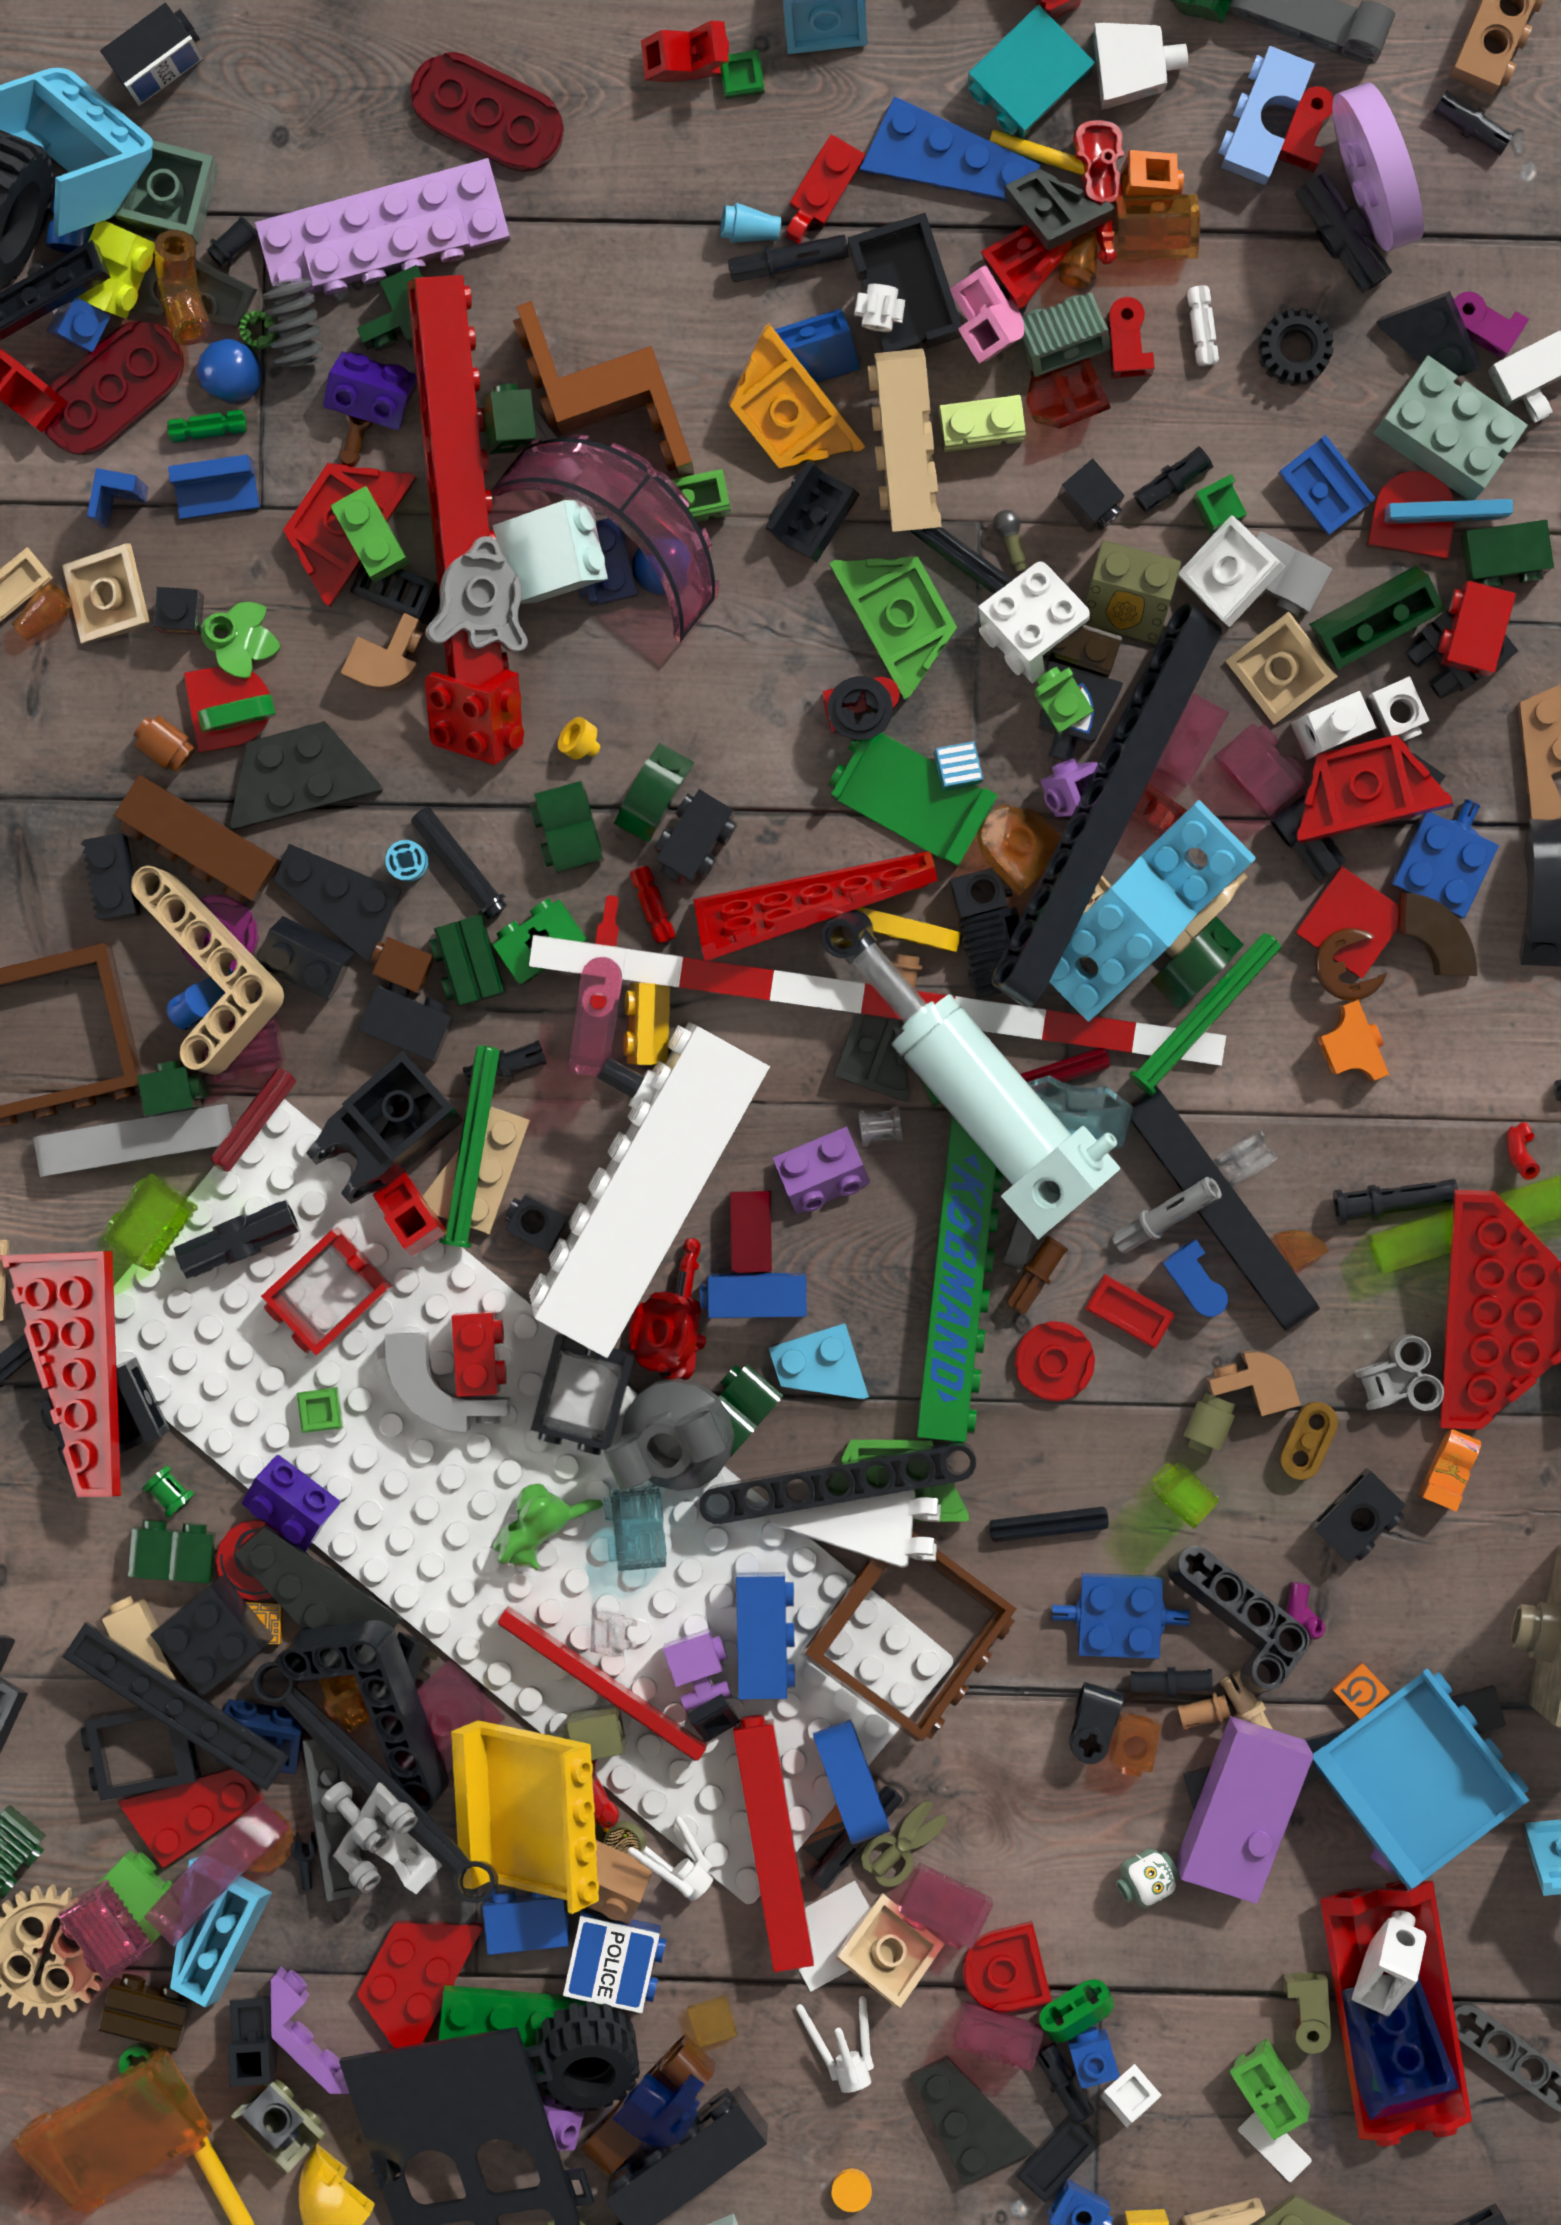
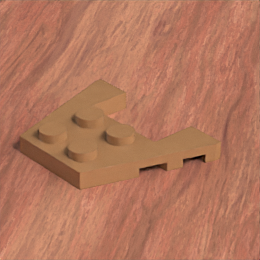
(1542, 751)

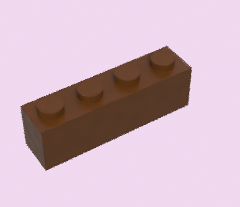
(197, 839)

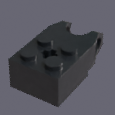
(377, 1133)

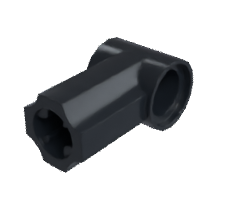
(1318, 855)

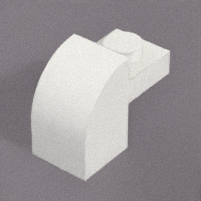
(409, 1859)

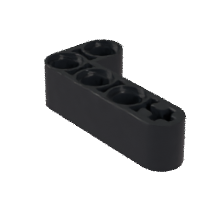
(1234, 1614)

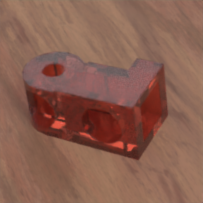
(1156, 810)

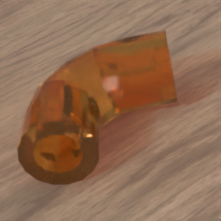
(179, 287)

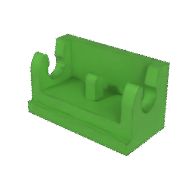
(1270, 2090)

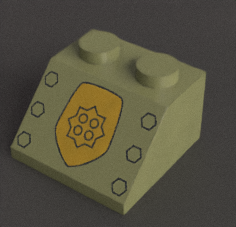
(1130, 591)

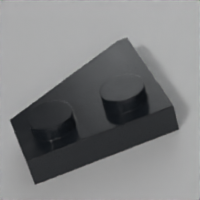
(1435, 331)

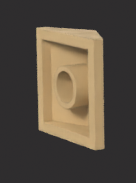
(106, 594)
(1281, 668)
(888, 1951)

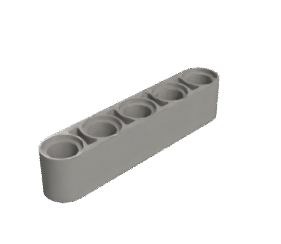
(132, 1140)

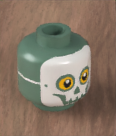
(1147, 1878)

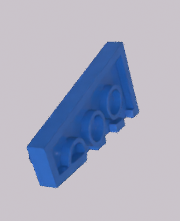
(941, 154)

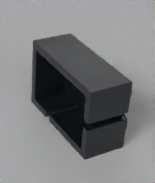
(909, 260)

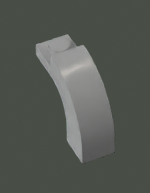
(420, 1391)

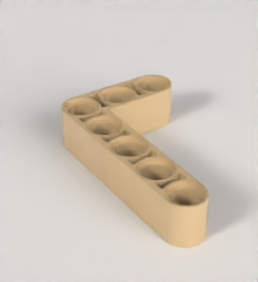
(216, 961)

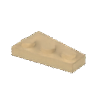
(500, 1152)

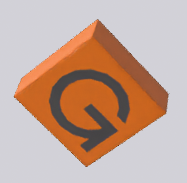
(1360, 1690)

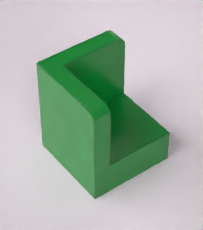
(1218, 503)

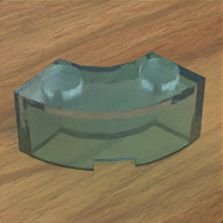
(1095, 1108)

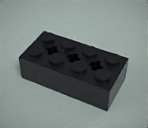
(675, 2174)

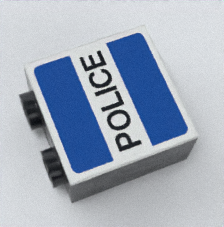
(153, 52)

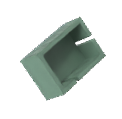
(1450, 429)

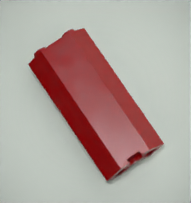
(1350, 1924)

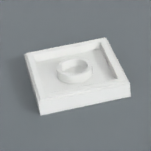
(1231, 570)

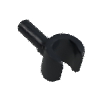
(304, 1854)

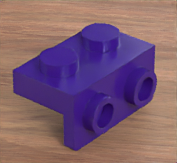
(369, 389)
(290, 1502)

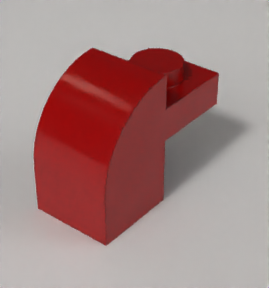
(685, 54)
(409, 1215)

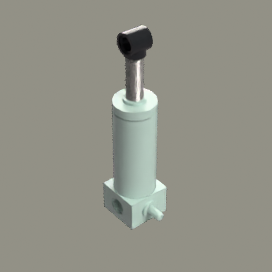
(982, 1090)

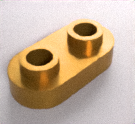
(1311, 1441)

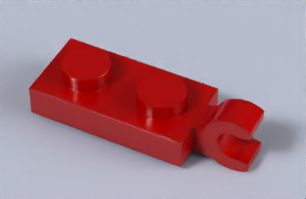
(823, 186)

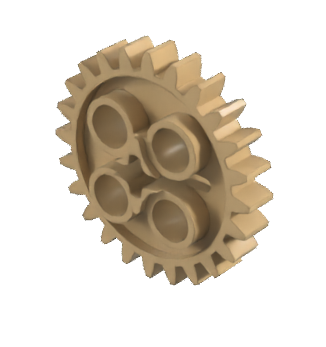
(17, 1940)

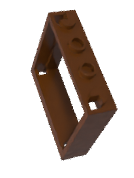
(84, 1095)
(953, 1687)

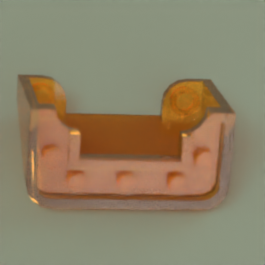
(115, 2133)

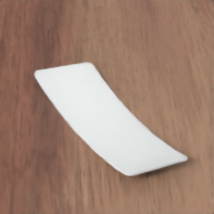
(1281, 2152)

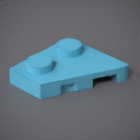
(820, 1363)

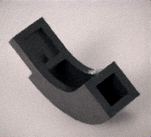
(1543, 914)

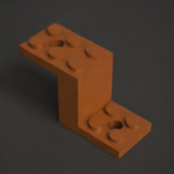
(603, 391)

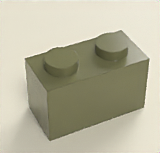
(599, 1727)

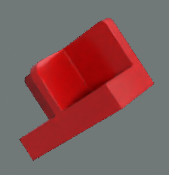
(27, 393)

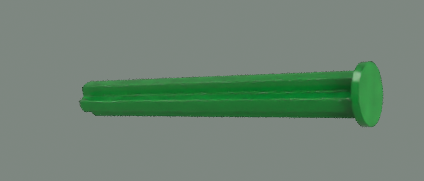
(1205, 1013)
(471, 1147)

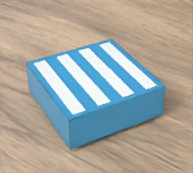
(958, 765)

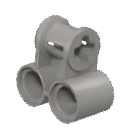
(1399, 1379)

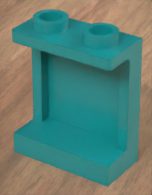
(1028, 72)

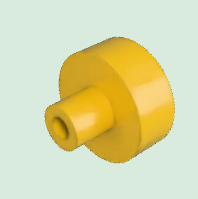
(578, 739)

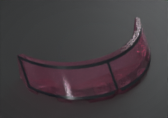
(638, 502)

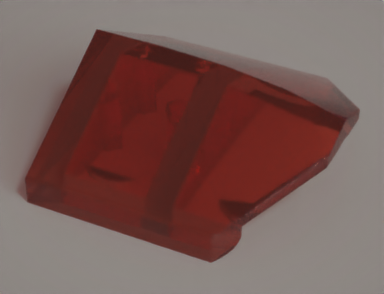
(1066, 395)

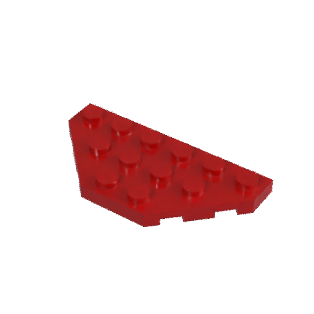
(1498, 1310)

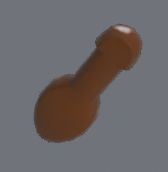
(350, 454)

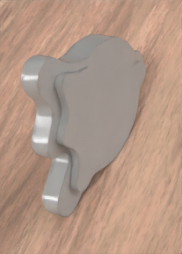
(481, 598)

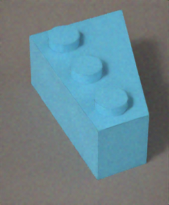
(216, 1942)

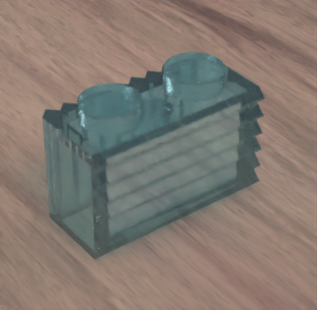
(637, 1527)

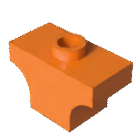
(1354, 1044)

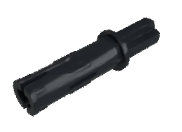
(784, 258)
(843, 1852)

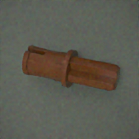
(1036, 1275)

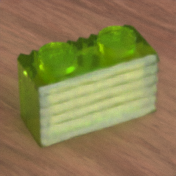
(149, 1221)
(1184, 1493)

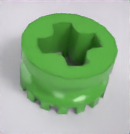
(253, 318)

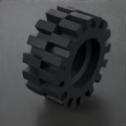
(1303, 323)

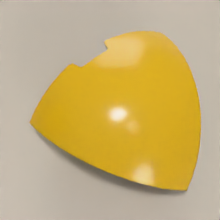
(327, 2196)

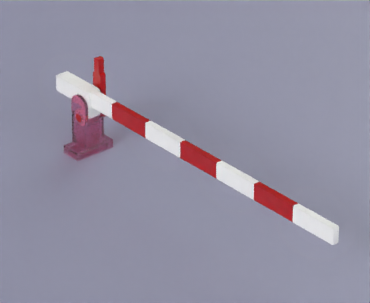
(605, 966)

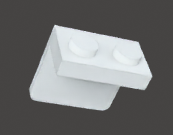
(1031, 618)

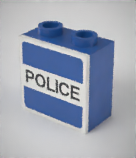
(614, 1961)

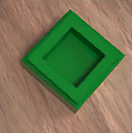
(742, 75)

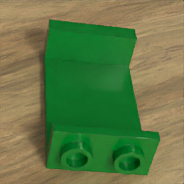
(907, 798)

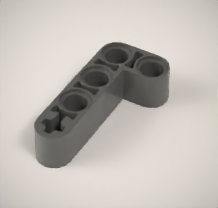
(1324, 24)

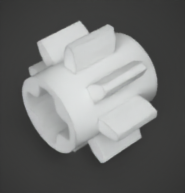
(879, 307)

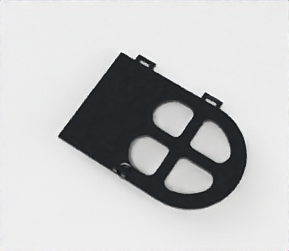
(453, 2101)

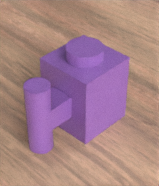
(694, 1660)

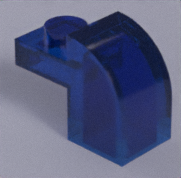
(657, 2113)

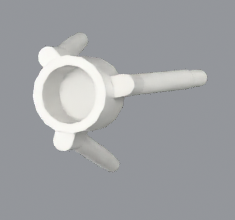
(688, 1877)
(850, 2067)

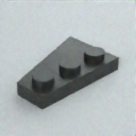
(970, 2126)

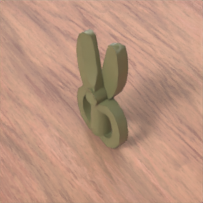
(909, 1837)

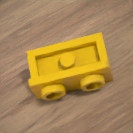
(647, 1023)

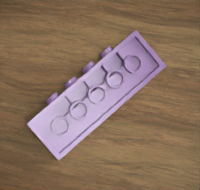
(386, 229)

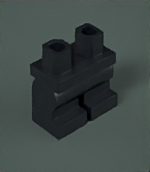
(1450, 678)

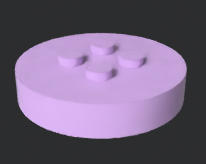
(1378, 166)

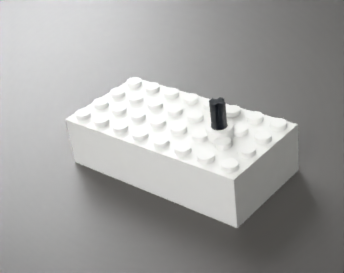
(656, 1171)

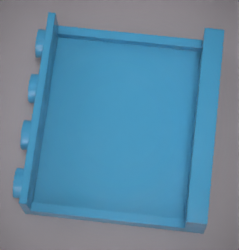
(1420, 1778)

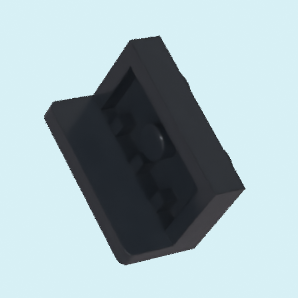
(811, 511)

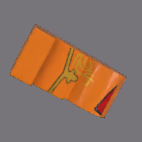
(1450, 1469)

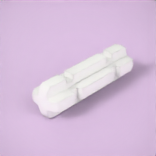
(1203, 325)

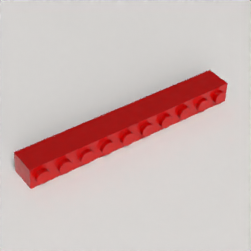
(452, 445)

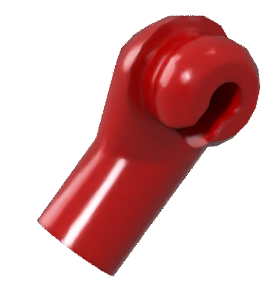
(1518, 1154)

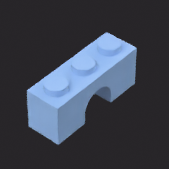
(1278, 81)

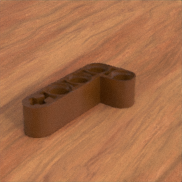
(610, 2143)

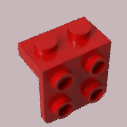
(475, 718)

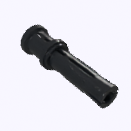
(1376, 1202)

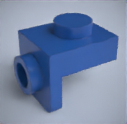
(1093, 2057)

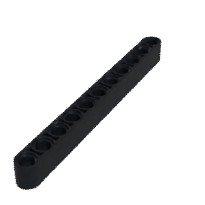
(1106, 805)

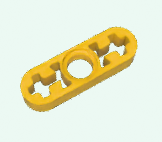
(913, 930)

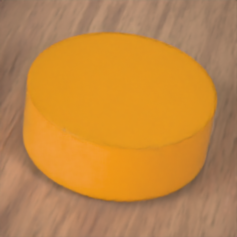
(851, 2190)

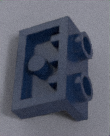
(620, 576)
(273, 1724)

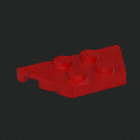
(318, 533)
(1367, 788)
(410, 1976)

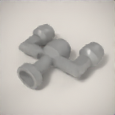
(366, 1829)

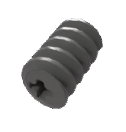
(293, 321)

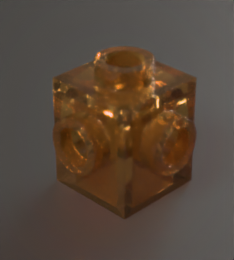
(344, 1701)

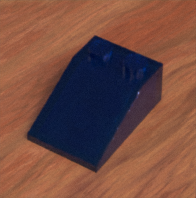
(1398, 2056)

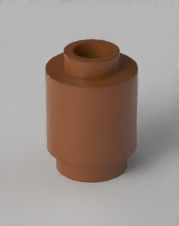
(163, 743)

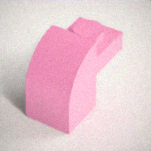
(991, 318)

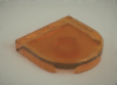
(1017, 845)

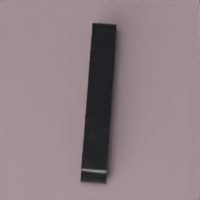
(1227, 1216)
(821, 1495)

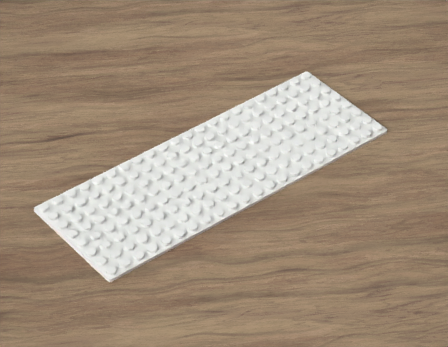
(432, 1500)

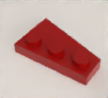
(186, 1814)

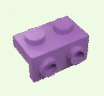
(821, 1171)

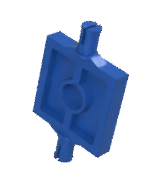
(1446, 860)
(1120, 1615)

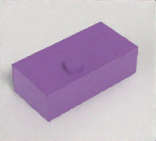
(1243, 1809)

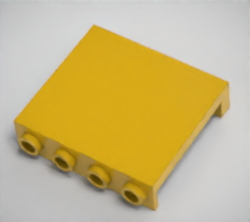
(526, 1811)

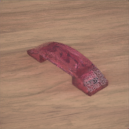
(216, 1871)

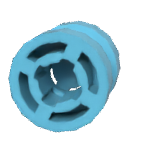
(412, 864)

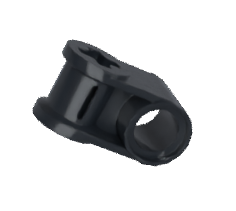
(1095, 1714)

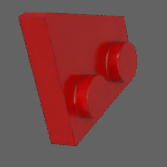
(1022, 263)

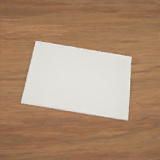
(829, 1926)

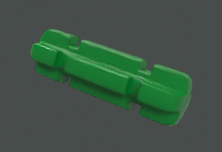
(207, 426)

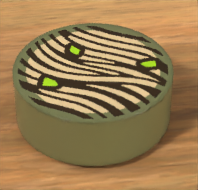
(626, 1835)

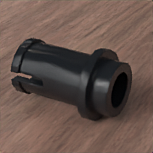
(231, 242)

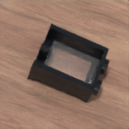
(582, 1395)

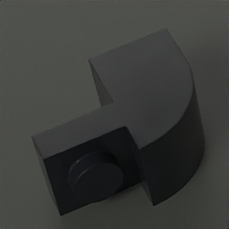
(252, 2049)

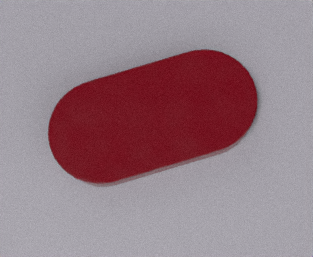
(487, 111)
(115, 386)

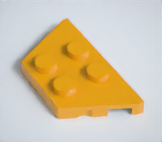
(787, 407)

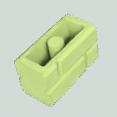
(982, 423)

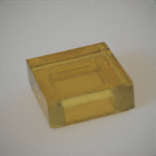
(712, 2021)

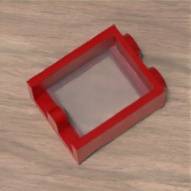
(325, 1292)

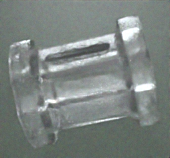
(880, 1126)

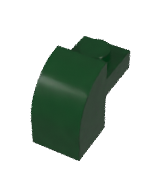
(384, 330)
(653, 792)
(1197, 963)

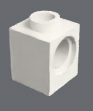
(1403, 692)
(1130, 2096)

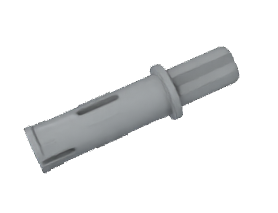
(1154, 1222)

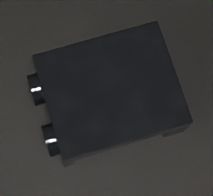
(138, 1410)

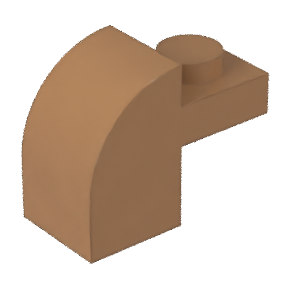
(382, 667)
(1267, 1377)

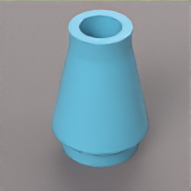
(748, 224)

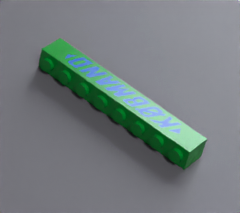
(958, 1290)

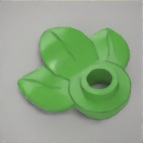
(245, 640)

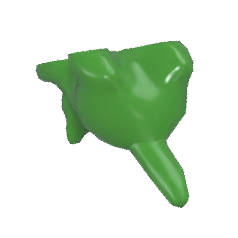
(539, 1518)

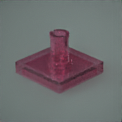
(451, 1703)

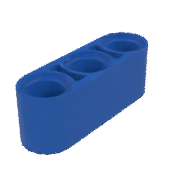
(851, 1782)

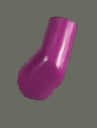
(1299, 1610)

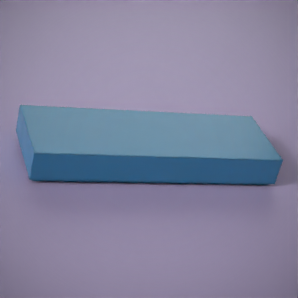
(1448, 511)

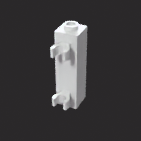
(1528, 372)

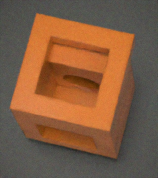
(1151, 174)

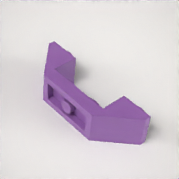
(296, 2039)

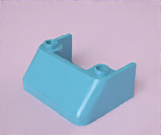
(83, 136)

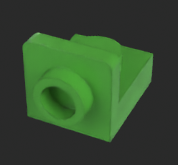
(1061, 698)

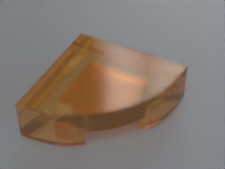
(1300, 1247)

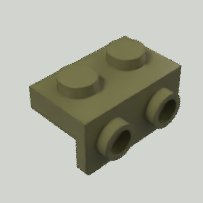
(309, 2129)

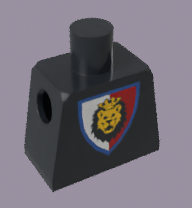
(1101, 695)

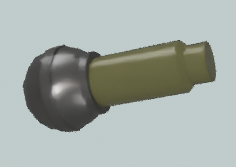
(1007, 525)

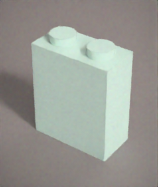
(553, 550)

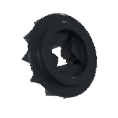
(848, 694)

